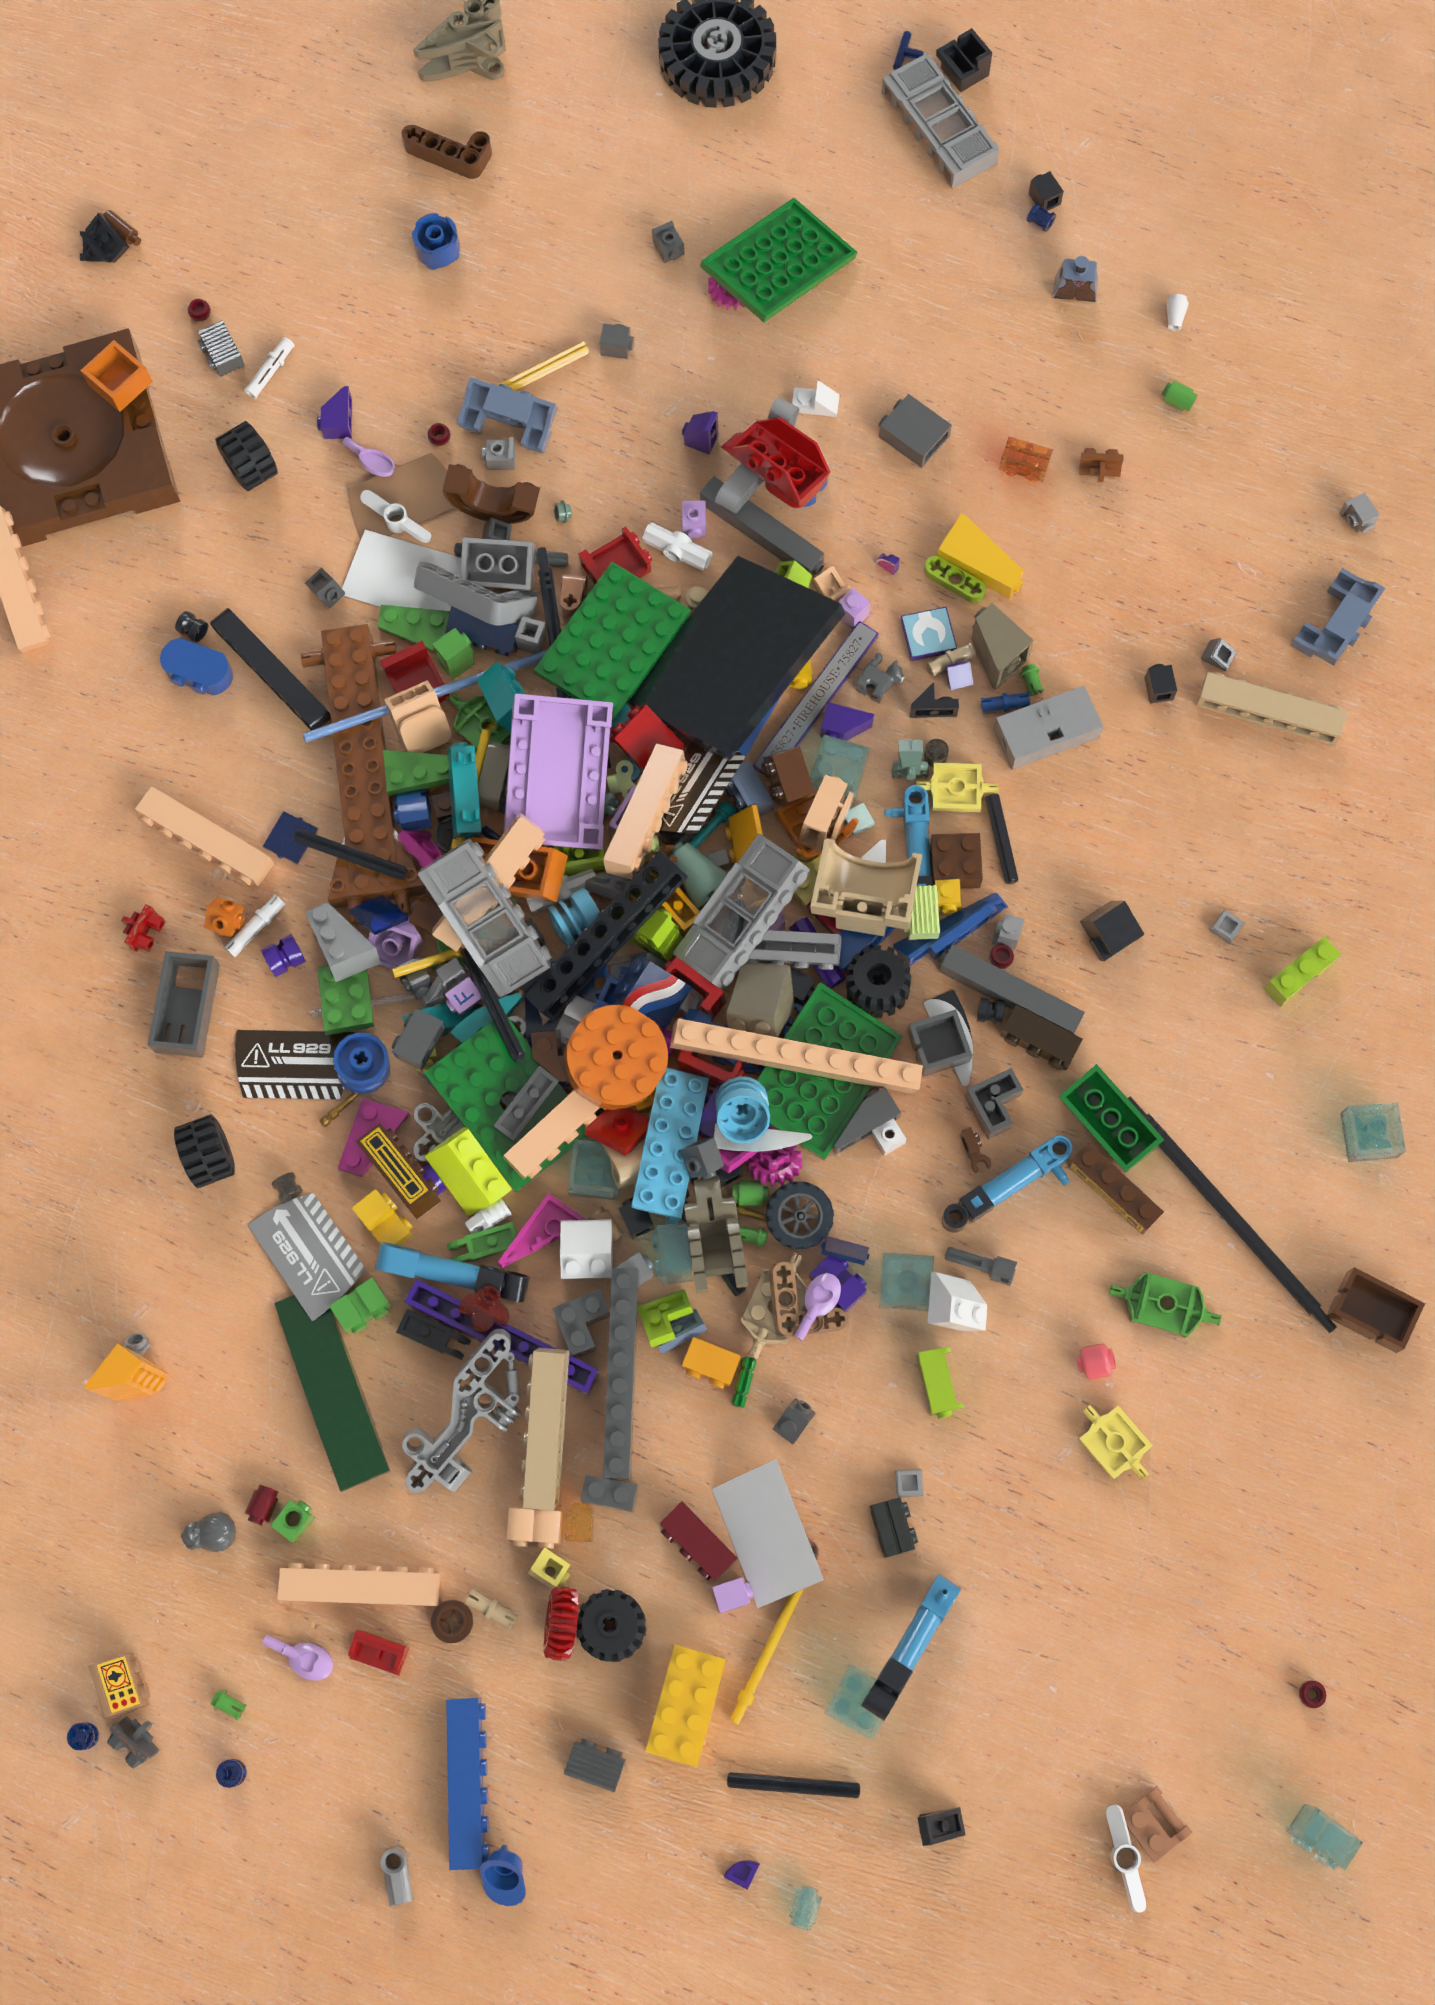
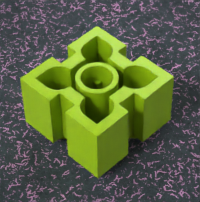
(658, 935)

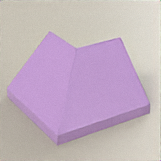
(397, 944)

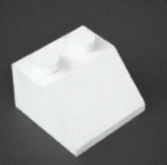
(586, 1249)
(956, 1304)

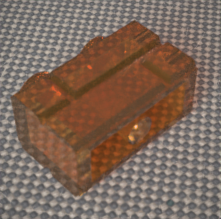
(1025, 459)

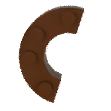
(485, 501)

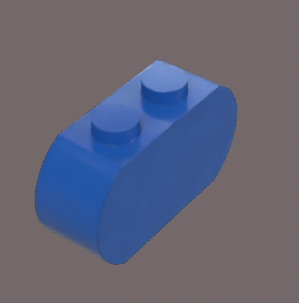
(196, 667)

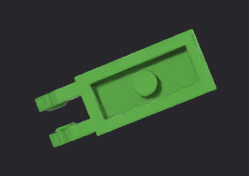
(485, 1242)

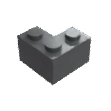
(988, 1101)
(576, 1317)

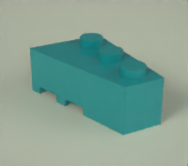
(498, 688)

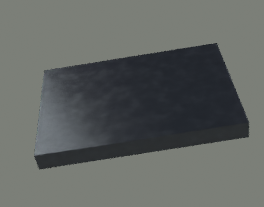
(736, 656)

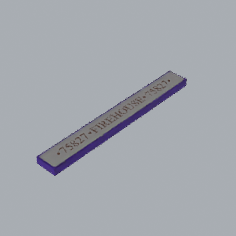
(821, 692)

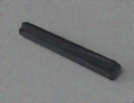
(1001, 839)

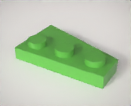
(413, 623)
(414, 771)

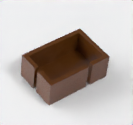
(788, 775)
(1375, 1310)

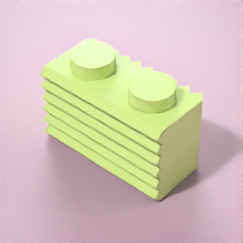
(925, 914)

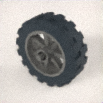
(792, 1239)

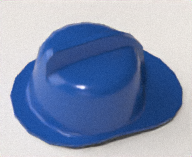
(503, 1877)

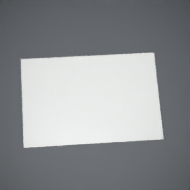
(386, 572)
(767, 1534)

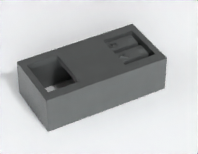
(183, 1007)

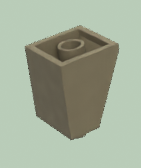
(999, 644)
(761, 999)

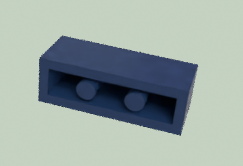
(483, 633)

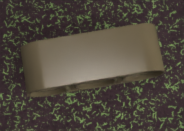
(494, 776)

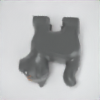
(876, 679)

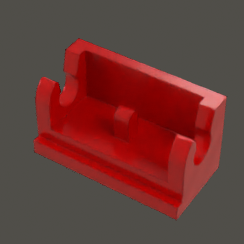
(378, 1652)

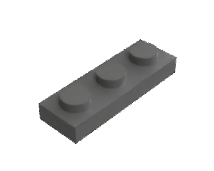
(526, 1103)

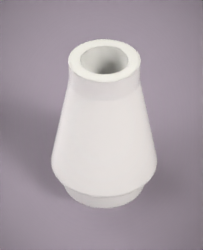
(1176, 310)

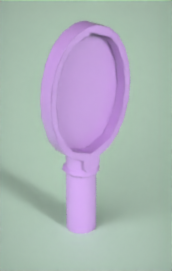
(371, 459)
(819, 1300)
(304, 1658)

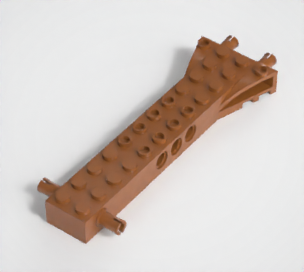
(364, 798)

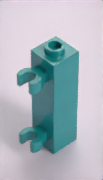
(464, 790)

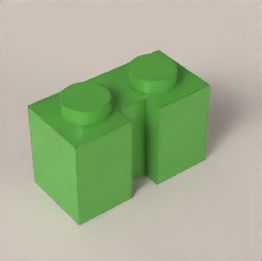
(454, 653)
(361, 1306)

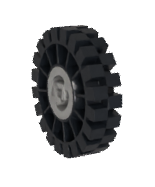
(717, 71)

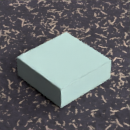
(863, 816)

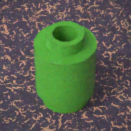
(1179, 395)
(750, 1193)

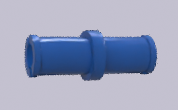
(1005, 702)

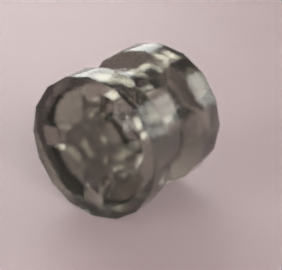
(937, 747)
(287, 1187)

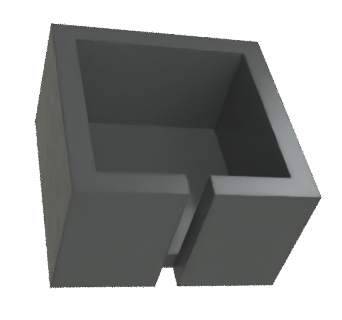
(939, 1042)

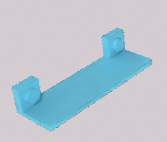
(671, 1127)

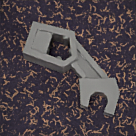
(447, 978)

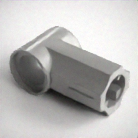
(397, 1878)

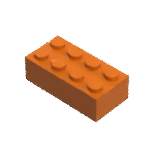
(540, 877)

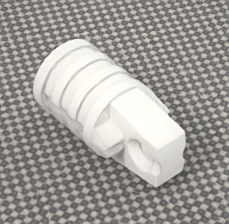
(488, 1217)

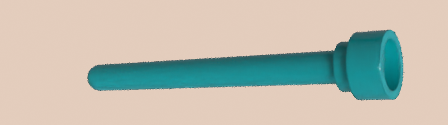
(723, 812)

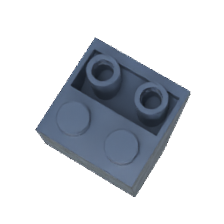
(749, 790)

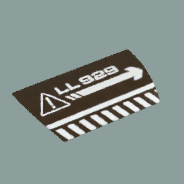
(699, 789)
(288, 1064)

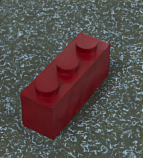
(697, 1542)

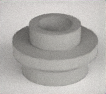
(137, 1342)

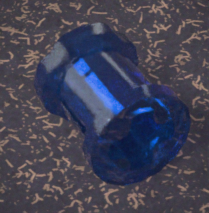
(1041, 217)

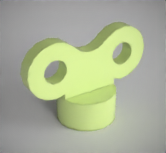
(621, 781)

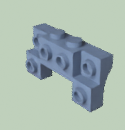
(509, 407)
(1357, 600)

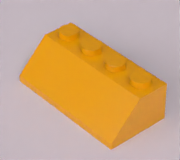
(742, 831)
(126, 1376)

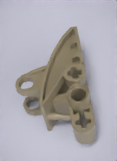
(466, 46)
(714, 1235)

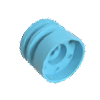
(575, 919)
(740, 1120)

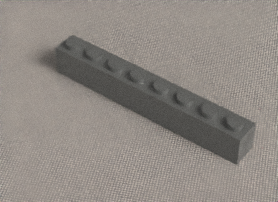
(621, 1373)

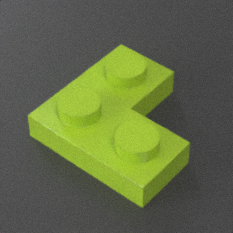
(658, 1314)

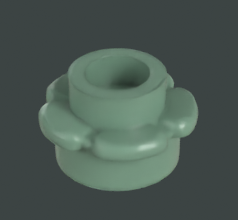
(562, 511)

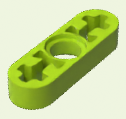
(936, 576)

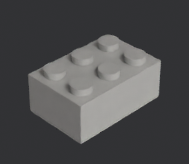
(499, 563)

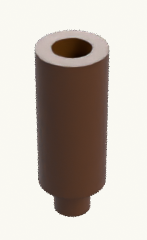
(126, 231)

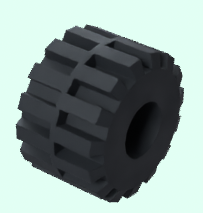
(246, 455)
(876, 968)
(204, 1151)
(616, 1644)

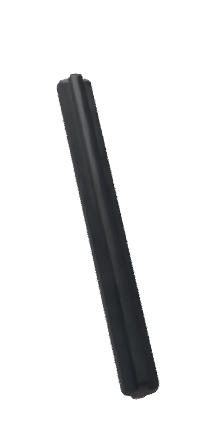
(494, 1008)

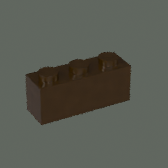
(1041, 1038)

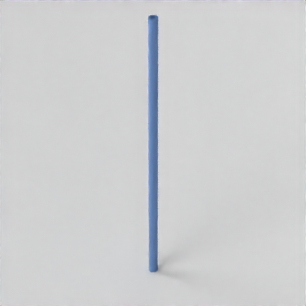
(440, 691)

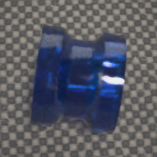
(76, 1737)
(236, 1770)

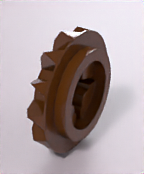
(445, 1611)

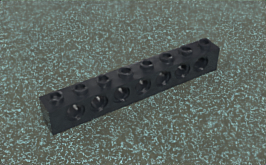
(618, 933)

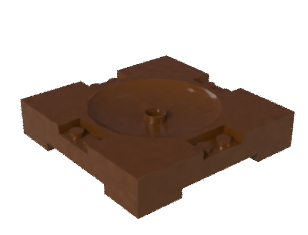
(70, 451)

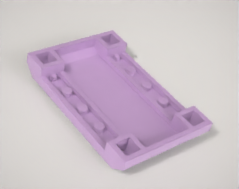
(559, 768)

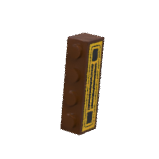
(399, 1172)
(1115, 1188)

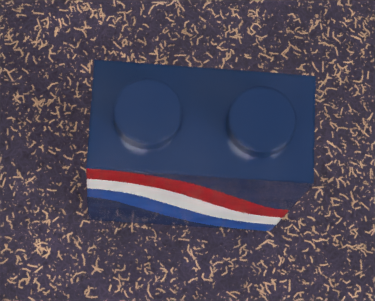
(652, 991)

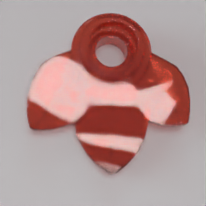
(485, 1312)

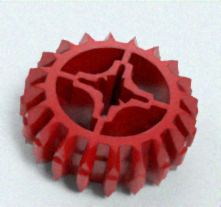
(561, 1623)

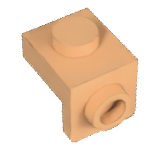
(831, 584)

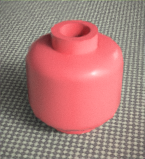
(1096, 1361)

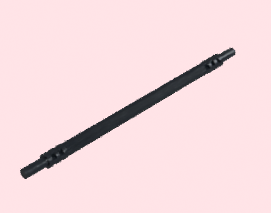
(549, 603)
(1239, 1224)

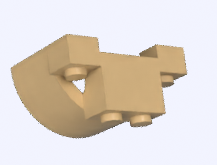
(863, 892)

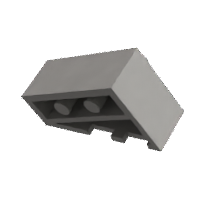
(341, 944)

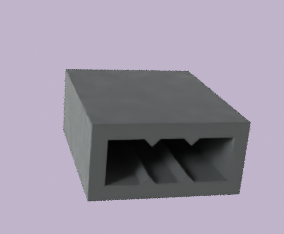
(914, 430)

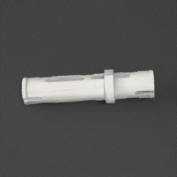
(284, 348)
(253, 927)

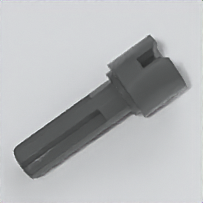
(999, 1269)

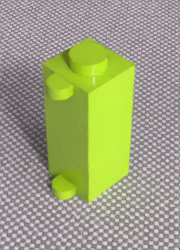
(937, 1382)

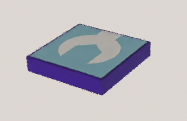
(928, 633)

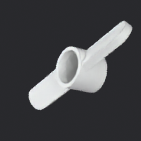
(389, 510)
(1122, 1840)

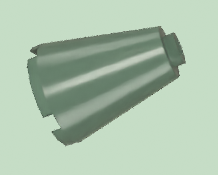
(702, 873)

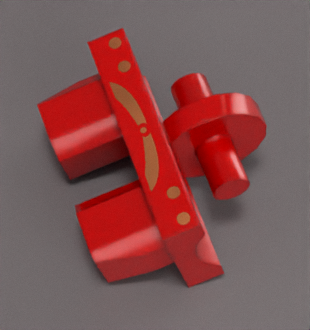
(138, 927)

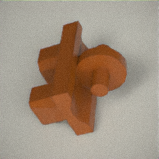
(1101, 464)

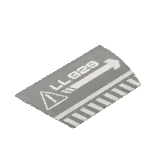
(308, 1252)

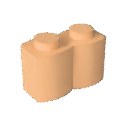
(534, 1526)

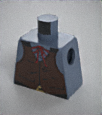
(1077, 280)

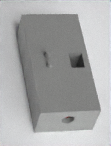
(1048, 727)

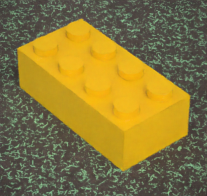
(685, 1706)

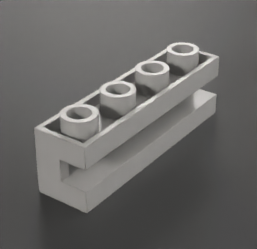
(798, 948)

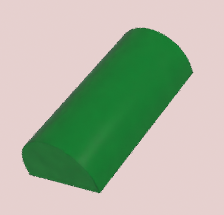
(1111, 1118)

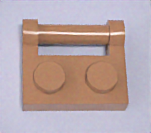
(1149, 1831)

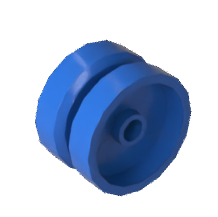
(374, 1058)

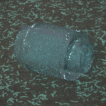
(805, 1907)

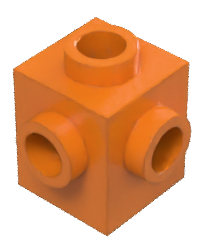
(224, 917)

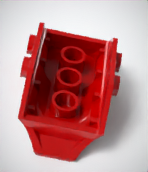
(782, 458)

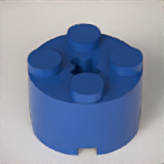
(436, 241)

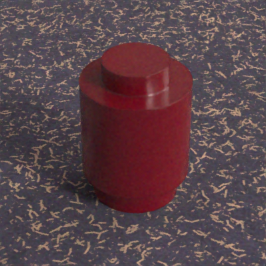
(262, 1505)

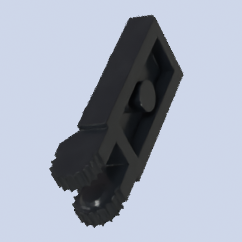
(430, 1333)

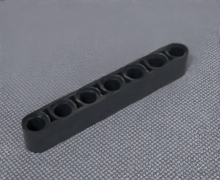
(270, 669)

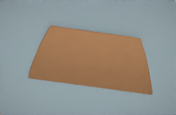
(413, 485)

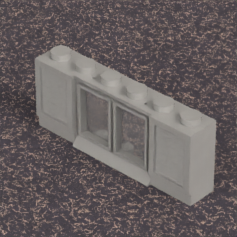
(941, 119)
(752, 889)
(485, 917)

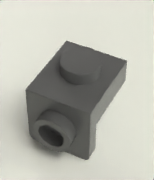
(794, 1420)

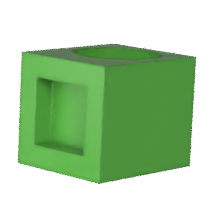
(282, 1524)

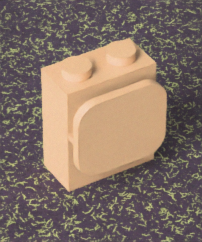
(418, 718)
(826, 813)

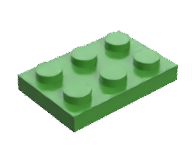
(345, 1003)

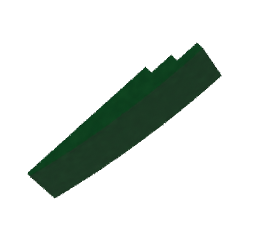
(333, 1394)

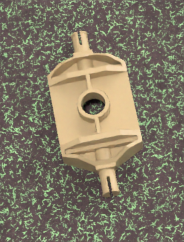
(757, 1317)

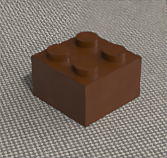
(957, 858)

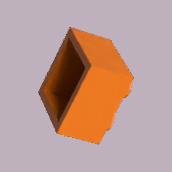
(116, 376)

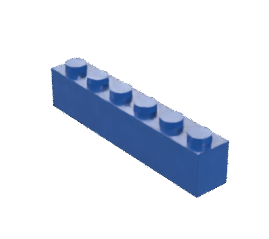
(465, 1783)

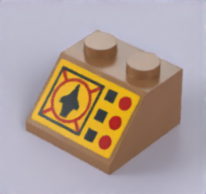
(120, 1685)

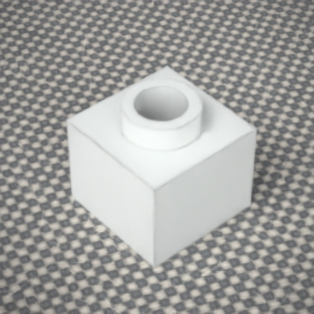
(888, 1145)

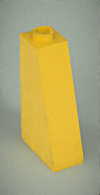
(979, 556)

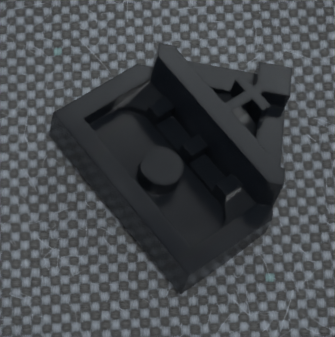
(102, 241)

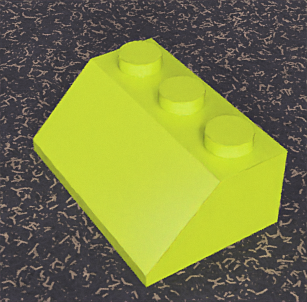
(467, 1172)

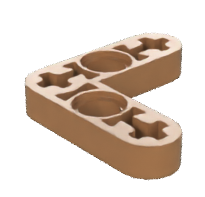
(791, 1311)

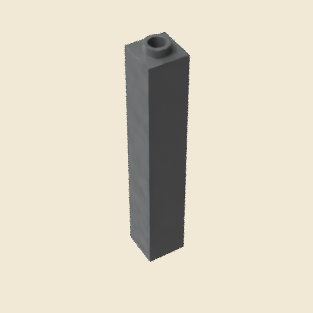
(765, 530)
(1005, 987)

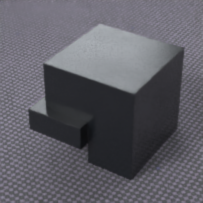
(965, 60)
(1111, 929)

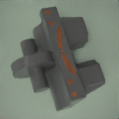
(135, 1738)

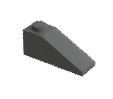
(872, 1113)

